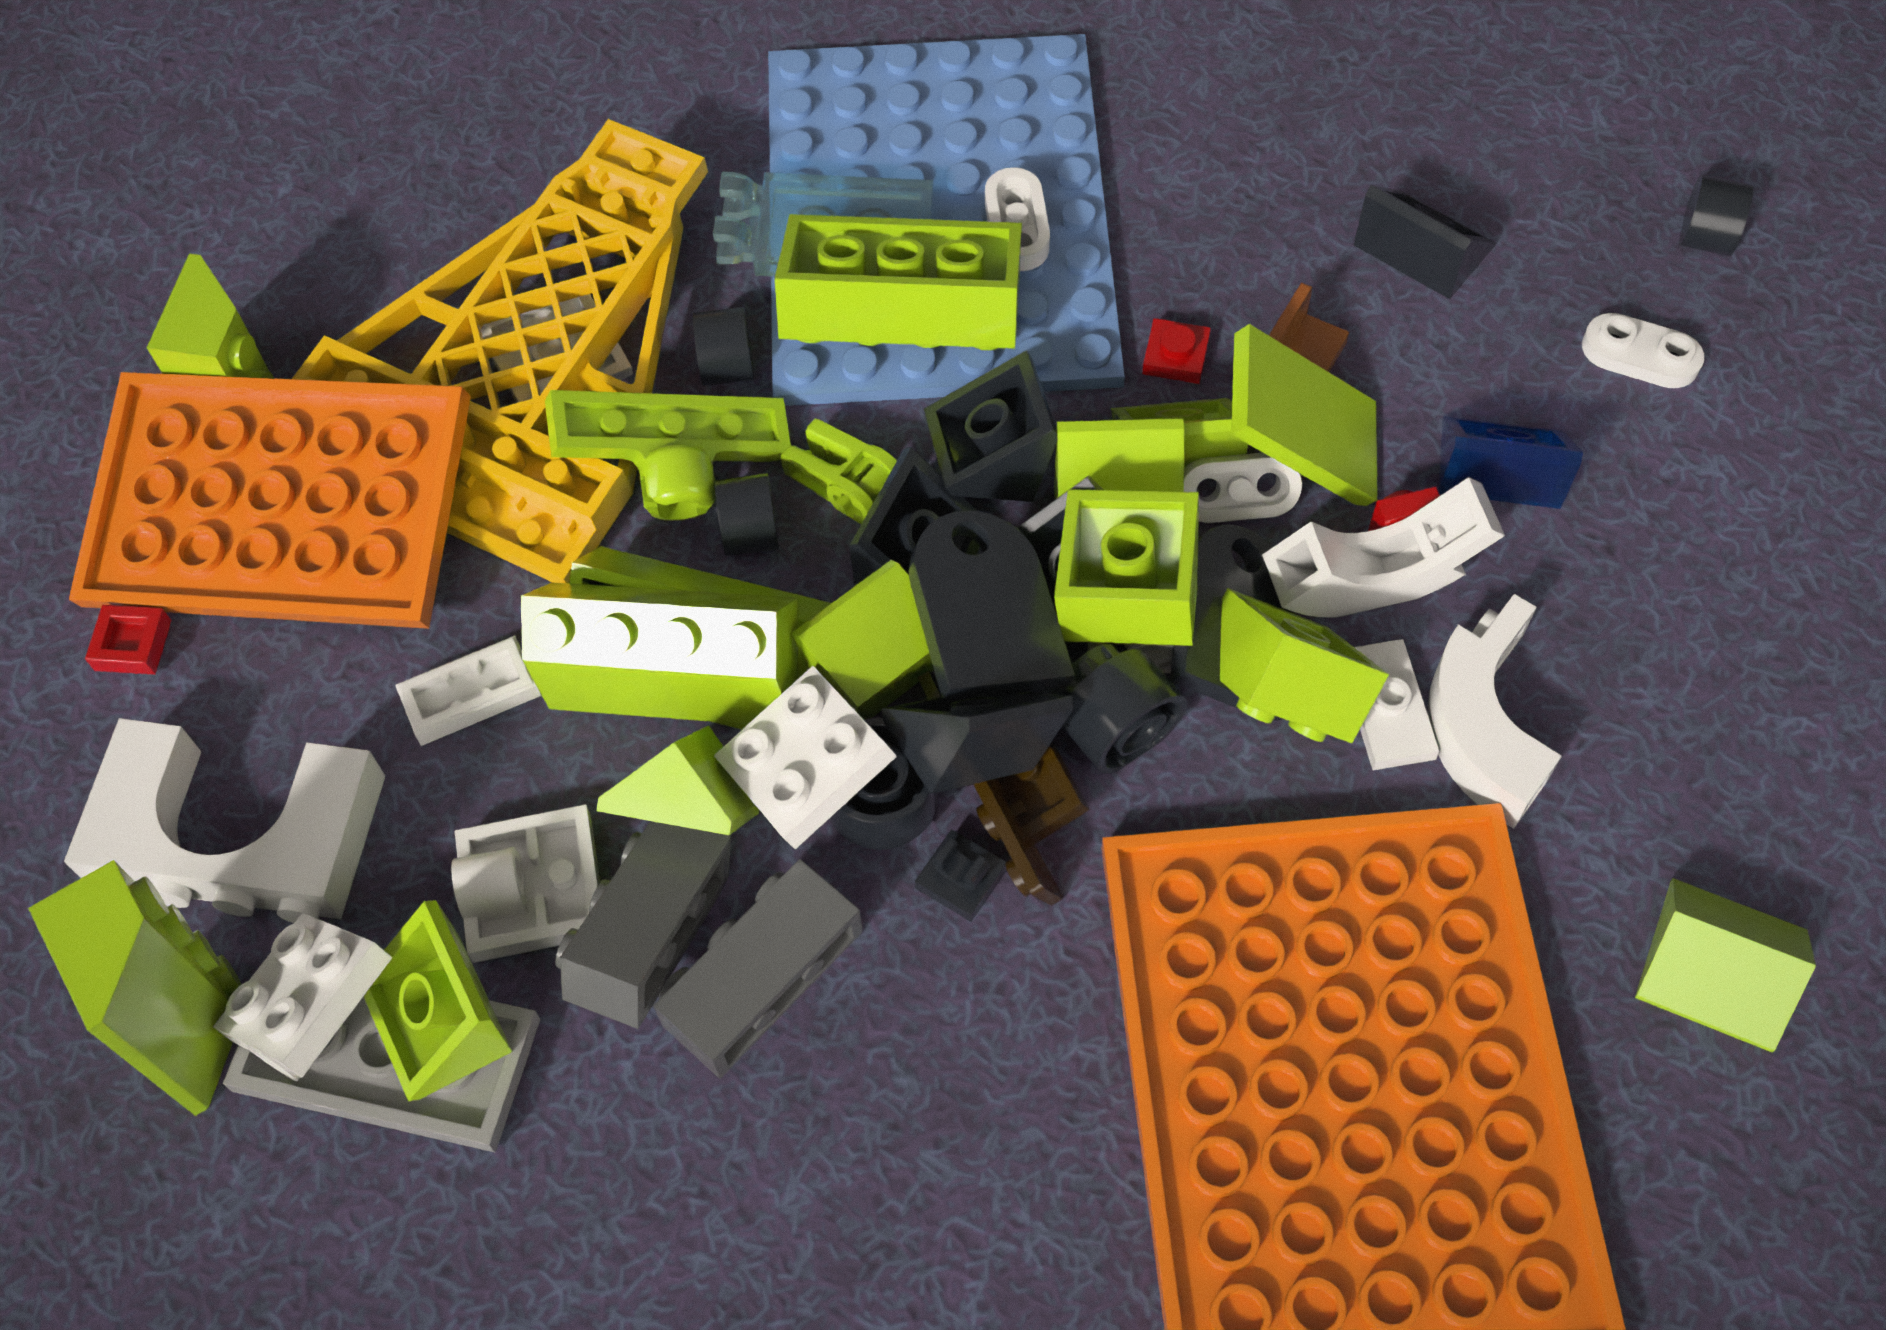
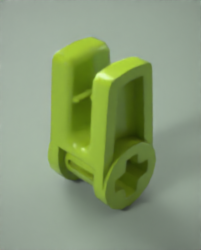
(849, 471)

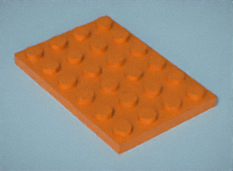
(273, 498)

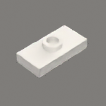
(467, 690)
(1397, 724)

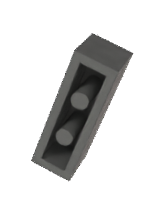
(643, 920)
(757, 967)

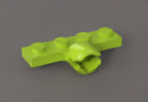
(668, 439)

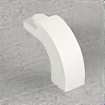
(1351, 573)
(1474, 736)

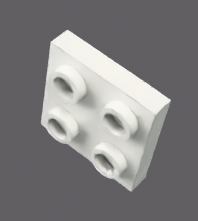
(804, 757)
(524, 881)
(301, 994)

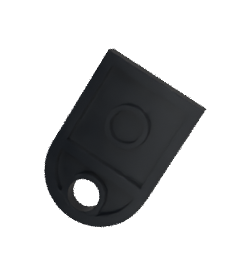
(987, 612)
(1199, 665)

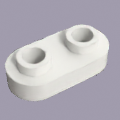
(1027, 206)
(1643, 350)
(1236, 487)

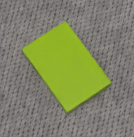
(1304, 416)

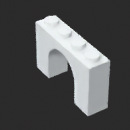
(294, 868)

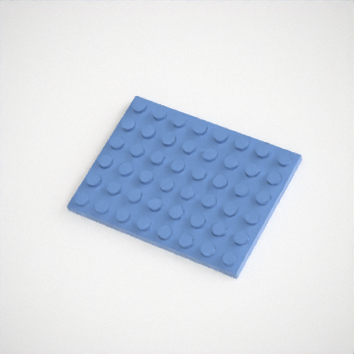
(956, 119)

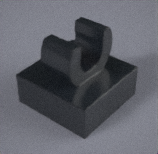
(961, 875)

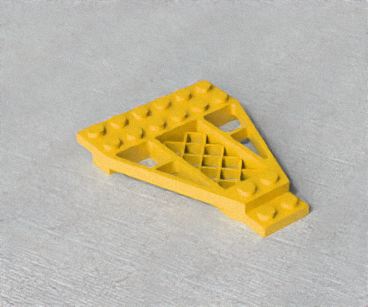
(507, 486)

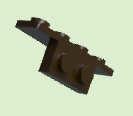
(1025, 811)

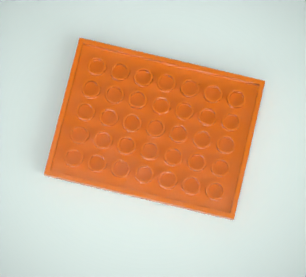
(1351, 1080)

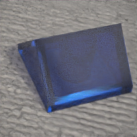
(1509, 460)

